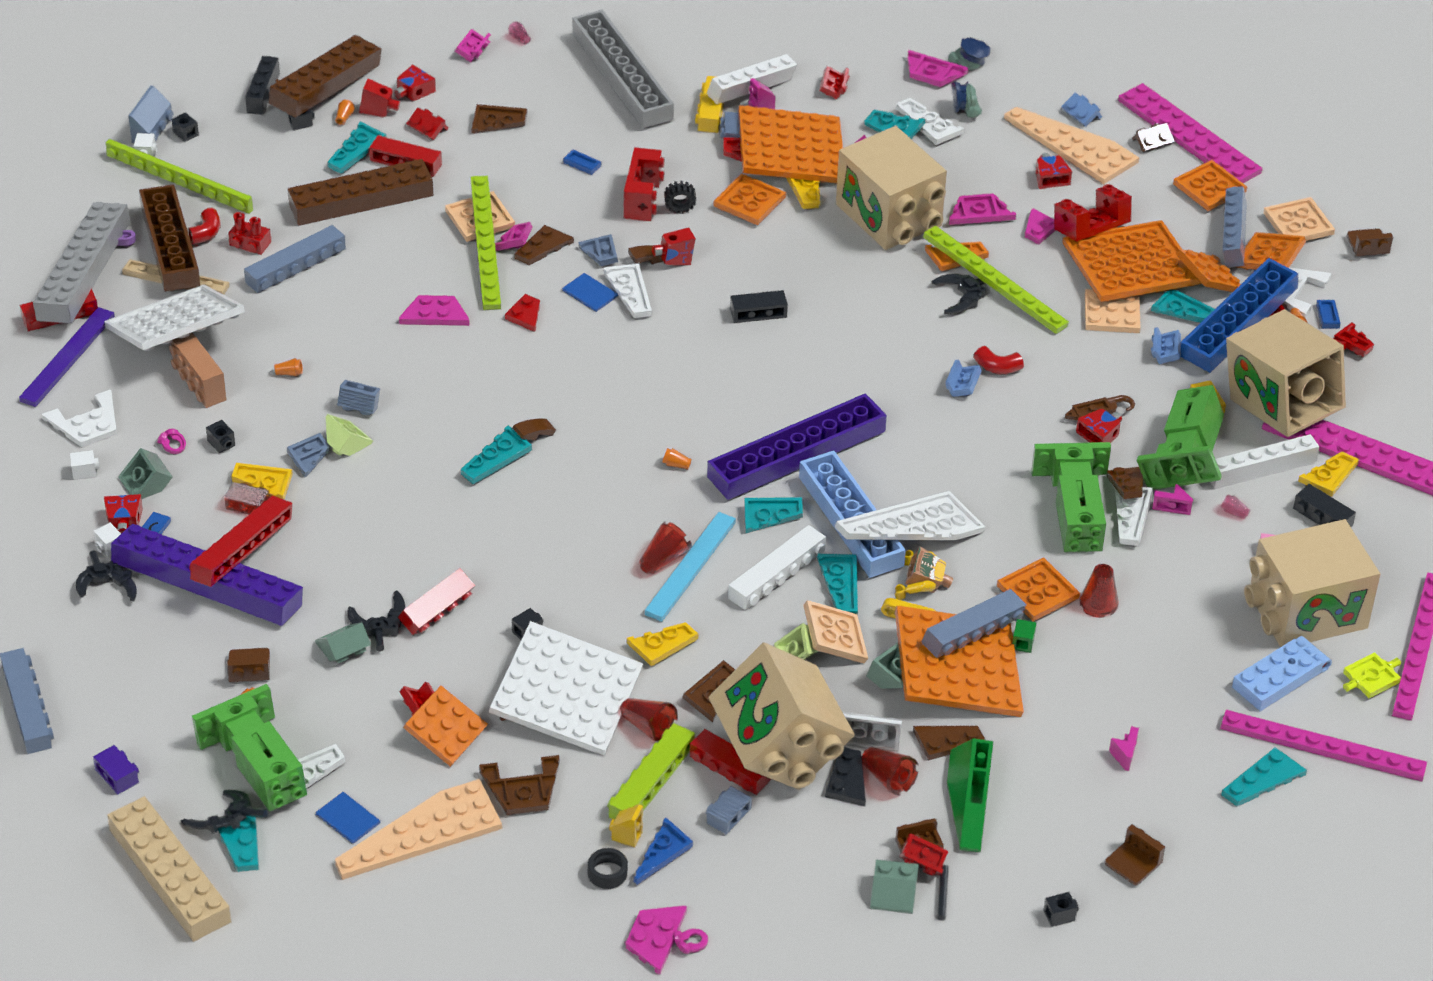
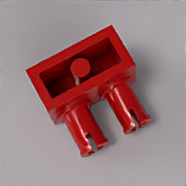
(248, 235)

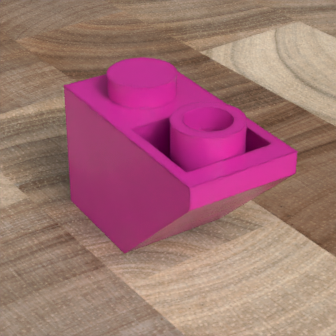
(760, 95)

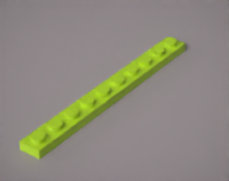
(179, 176)
(485, 243)
(996, 279)

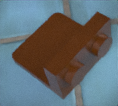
(1370, 242)
(249, 664)
(1136, 856)

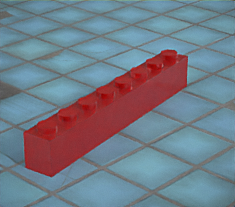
(240, 541)

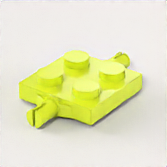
(1372, 675)

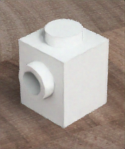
(146, 143)
(84, 465)
(104, 537)

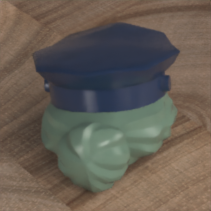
(970, 53)
(965, 99)

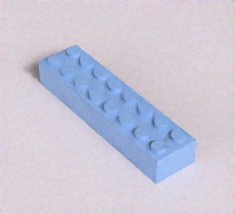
(843, 498)

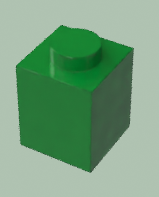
(1024, 635)

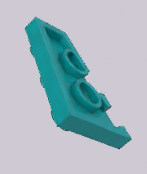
(884, 120)
(1181, 306)
(771, 511)

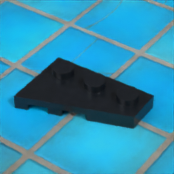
(847, 778)

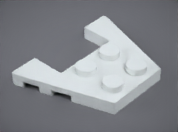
(1314, 277)
(87, 427)

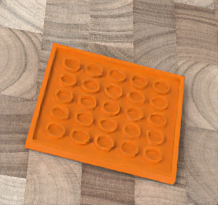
(789, 143)
(1131, 261)
(970, 678)

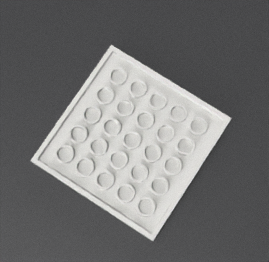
(174, 317)
(566, 688)

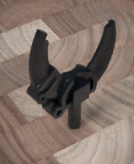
(968, 286)
(104, 572)
(381, 626)
(234, 814)

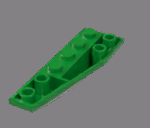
(968, 790)

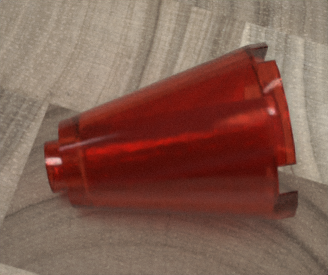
(664, 548)
(1100, 592)
(649, 716)
(891, 769)

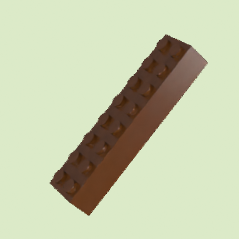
(324, 76)
(360, 192)
(169, 238)

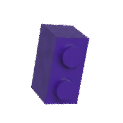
(116, 769)

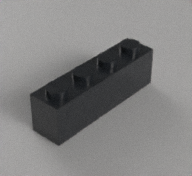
(258, 92)

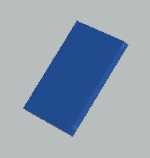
(590, 292)
(348, 817)

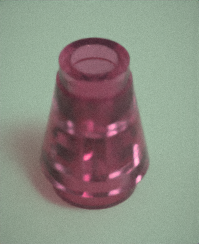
(518, 31)
(1234, 506)

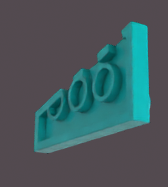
(354, 148)
(498, 454)
(841, 579)
(1263, 776)

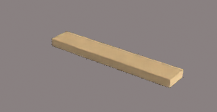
(150, 272)

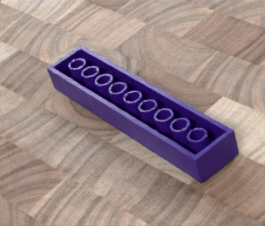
(784, 449)
(240, 588)

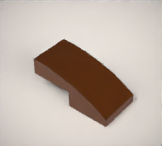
(643, 253)
(532, 428)

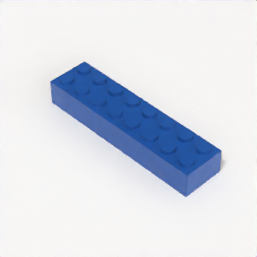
(1241, 309)

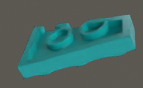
(242, 844)

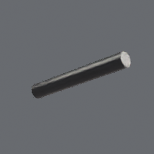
(942, 897)

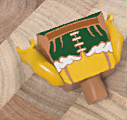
(924, 573)

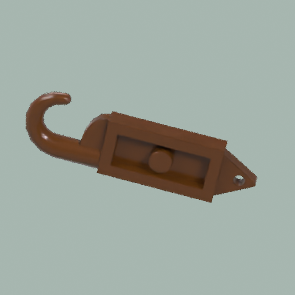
(1107, 404)

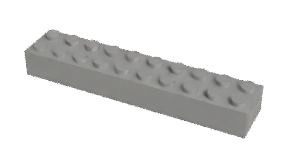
(623, 68)
(81, 262)

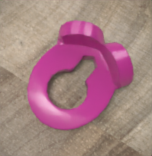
(162, 439)
(686, 948)

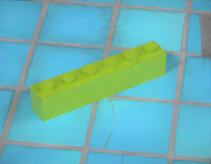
(653, 770)

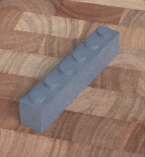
(1234, 227)
(294, 258)
(973, 623)
(26, 701)

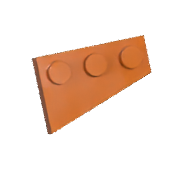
(945, 262)

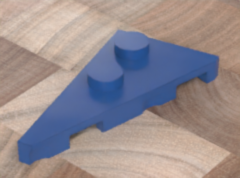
(667, 846)

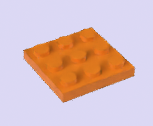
(1207, 184)
(749, 199)
(1277, 247)
(1209, 270)
(1039, 588)
(445, 726)

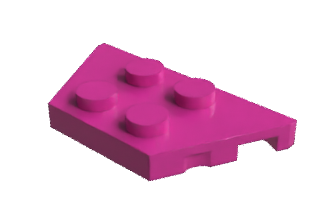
(933, 70)
(980, 209)
(434, 311)
(654, 934)

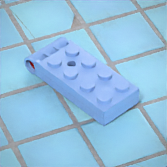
(1280, 672)

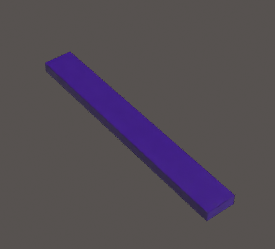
(66, 357)

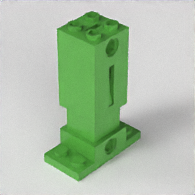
(1189, 444)
(1078, 496)
(257, 745)

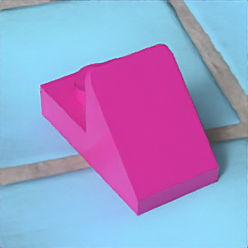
(1174, 502)
(1124, 749)

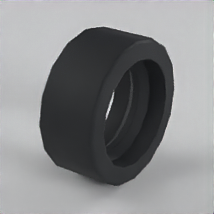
(604, 880)

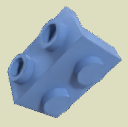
(1081, 109)
(1166, 346)
(962, 379)

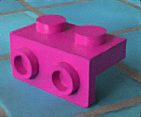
(472, 45)

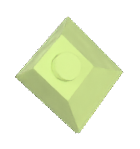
(345, 436)
(797, 642)

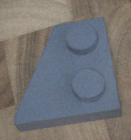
(600, 249)
(308, 453)

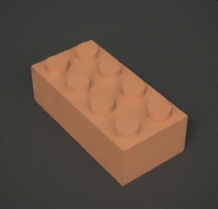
(198, 370)

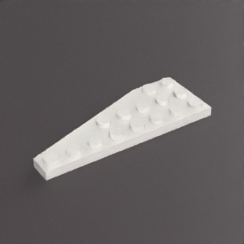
(922, 519)

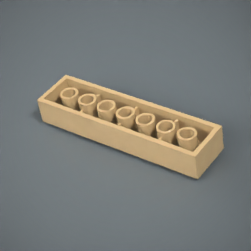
(169, 868)

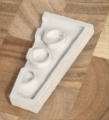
(935, 127)
(630, 287)
(1132, 516)
(321, 763)

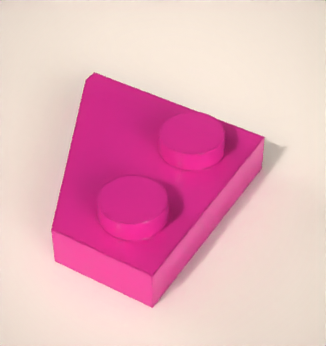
(1039, 226)
(515, 237)

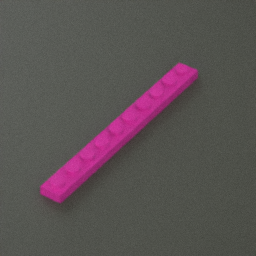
(1416, 654)
(1324, 745)

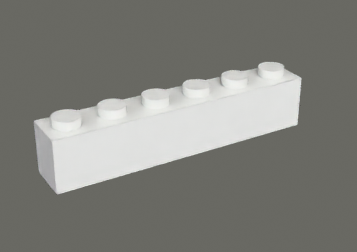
(737, 82)
(1266, 460)
(776, 567)

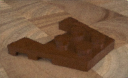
(523, 793)

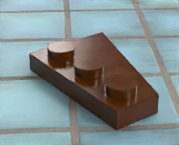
(497, 117)
(541, 243)
(1127, 481)
(698, 694)
(939, 740)

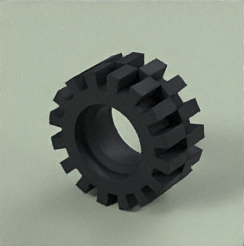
(682, 204)

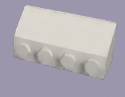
(874, 731)

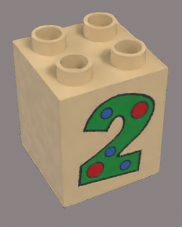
(890, 187)
(1286, 372)
(1312, 583)
(781, 716)

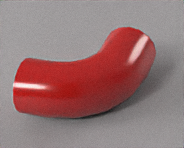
(208, 229)
(998, 364)

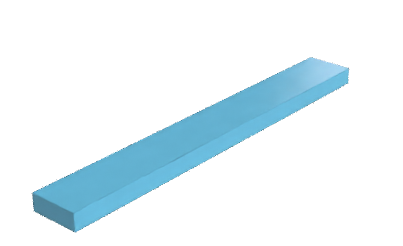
(690, 566)

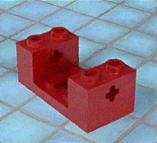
(643, 176)
(1078, 223)

